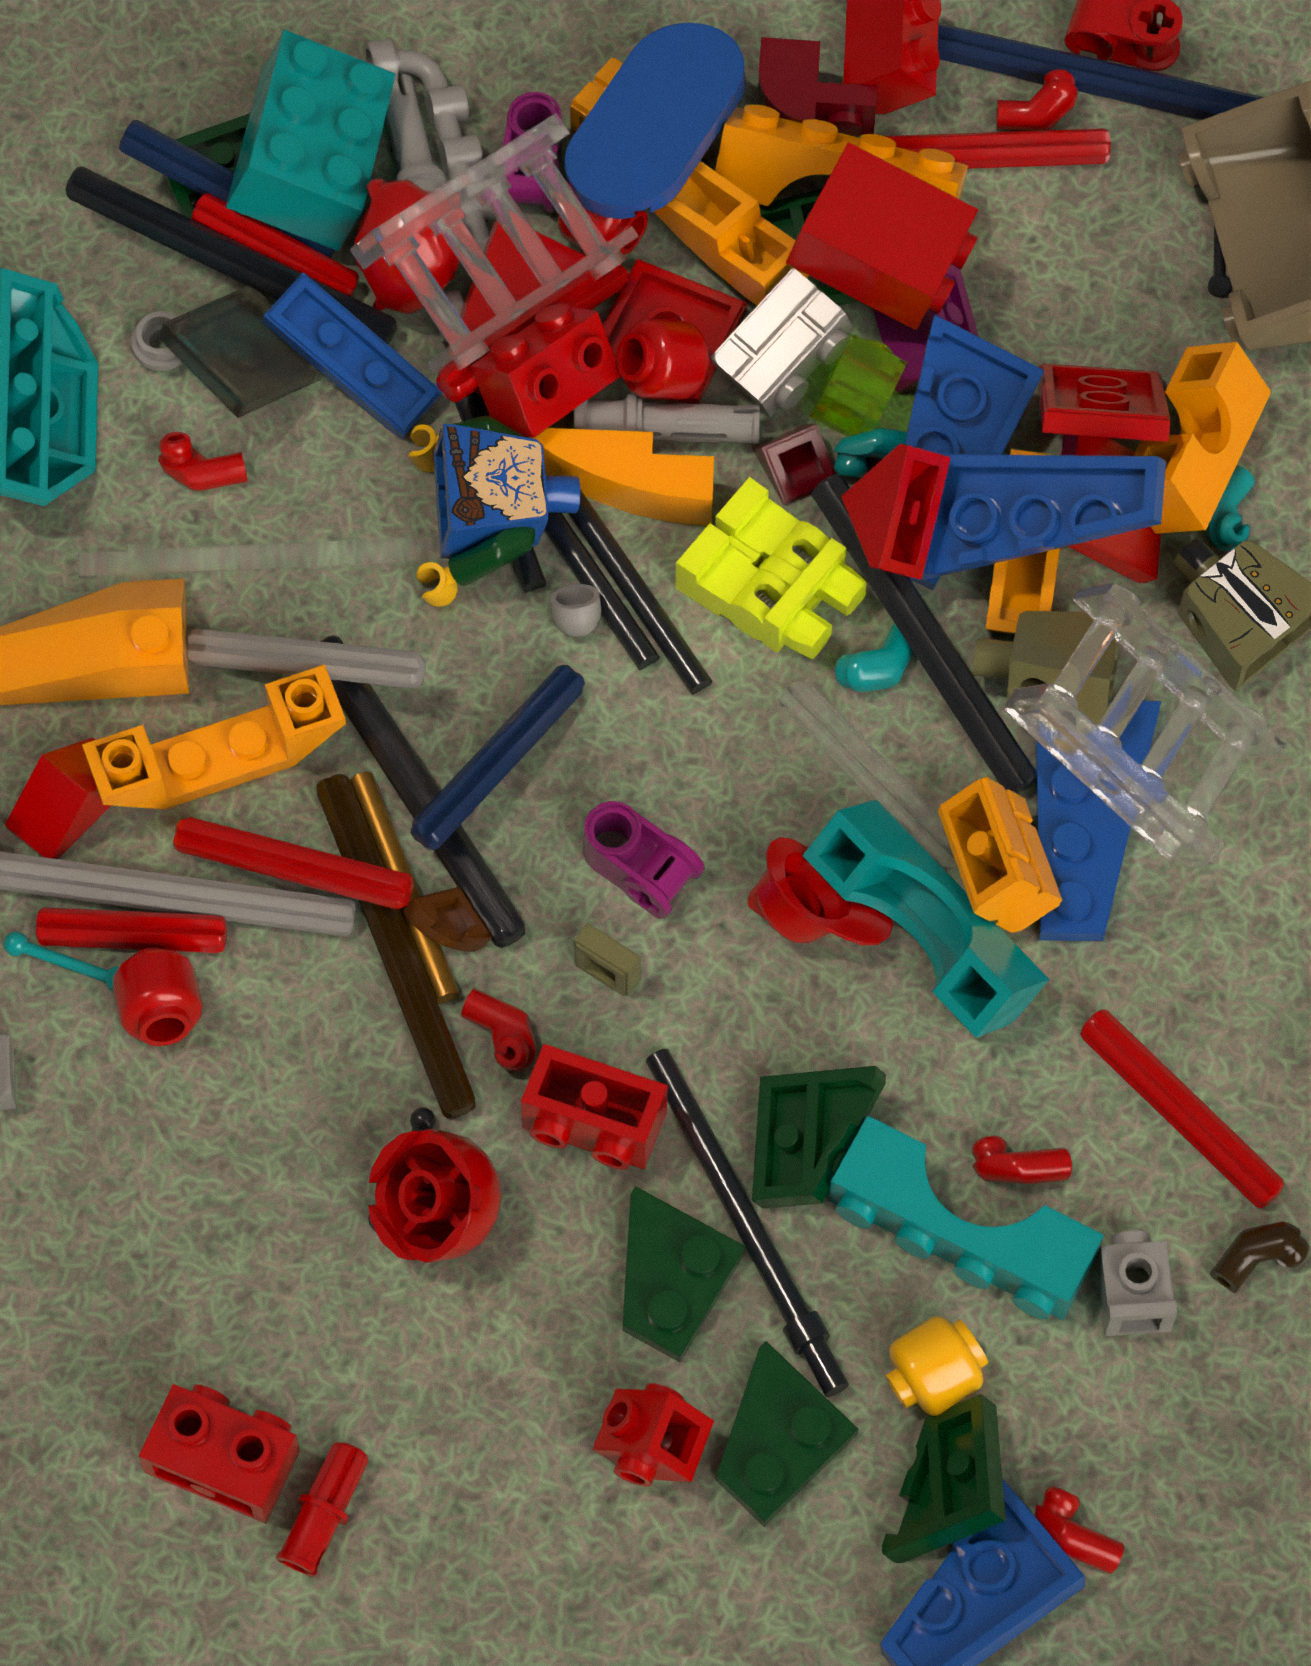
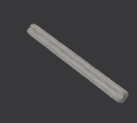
(176, 894)

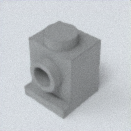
(1131, 1305)

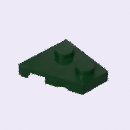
(806, 1131)
(672, 1274)
(779, 1437)
(953, 1481)

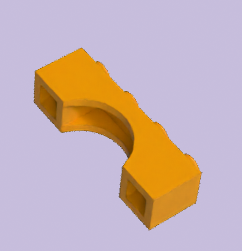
(770, 152)

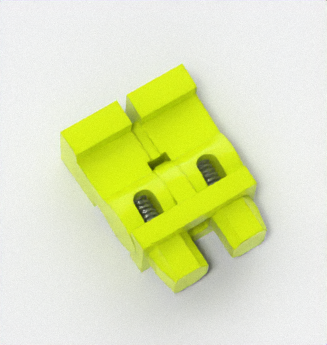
(769, 573)

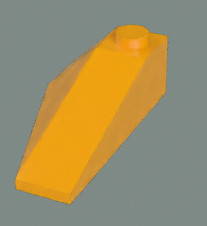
(99, 646)

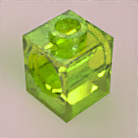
(858, 387)

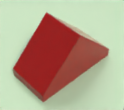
(898, 508)
(57, 802)

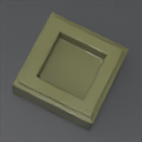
(607, 960)

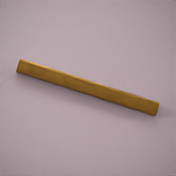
(394, 859)

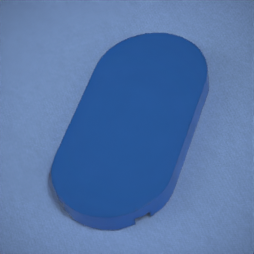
(655, 120)

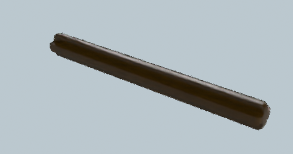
(399, 956)

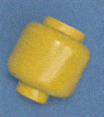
(936, 1365)

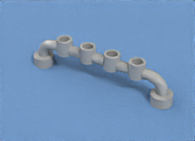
(445, 109)

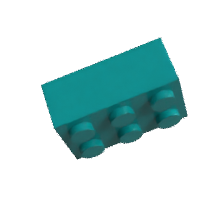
(311, 140)

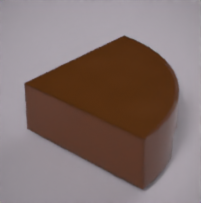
(448, 920)

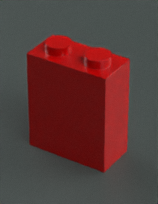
(884, 237)

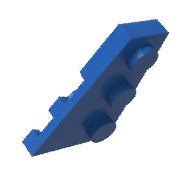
(984, 1593)

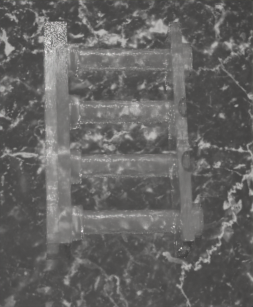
(443, 215)
(1095, 751)

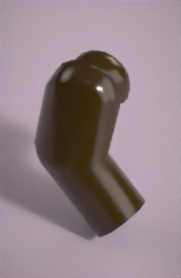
(1257, 1245)

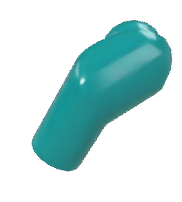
(855, 450)
(1226, 527)
(875, 668)

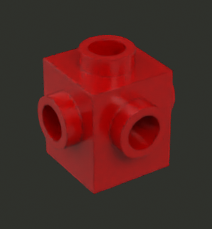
(652, 1435)

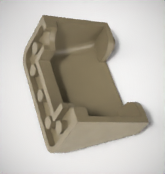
(1259, 195)

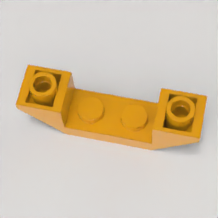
(222, 755)

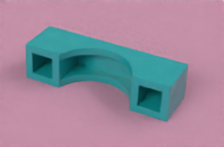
(974, 961)
(1034, 1259)

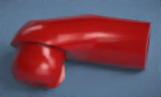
(1045, 107)
(194, 469)
(508, 1026)
(1020, 1167)
(1075, 1539)

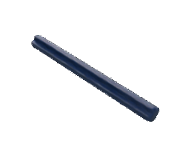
(1090, 74)

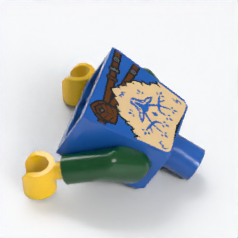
(487, 499)

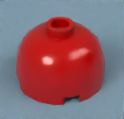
(433, 1195)

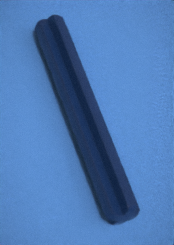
(186, 167)
(497, 757)

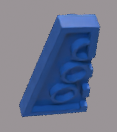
(967, 396)
(1038, 503)
(1084, 837)

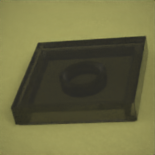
(237, 352)

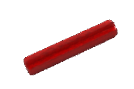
(274, 243)
(131, 930)

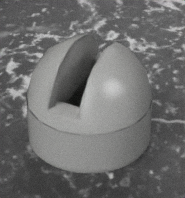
(576, 609)

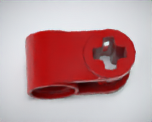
(1125, 29)

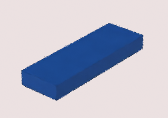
(351, 356)

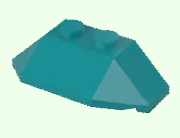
(44, 393)

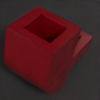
(792, 88)

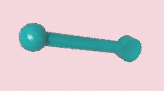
(18, 944)

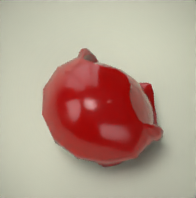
(387, 282)

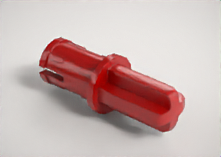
(323, 1509)

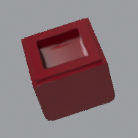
(795, 462)

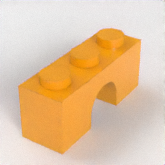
(1218, 408)

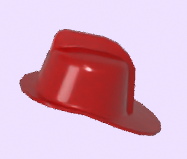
(806, 906)

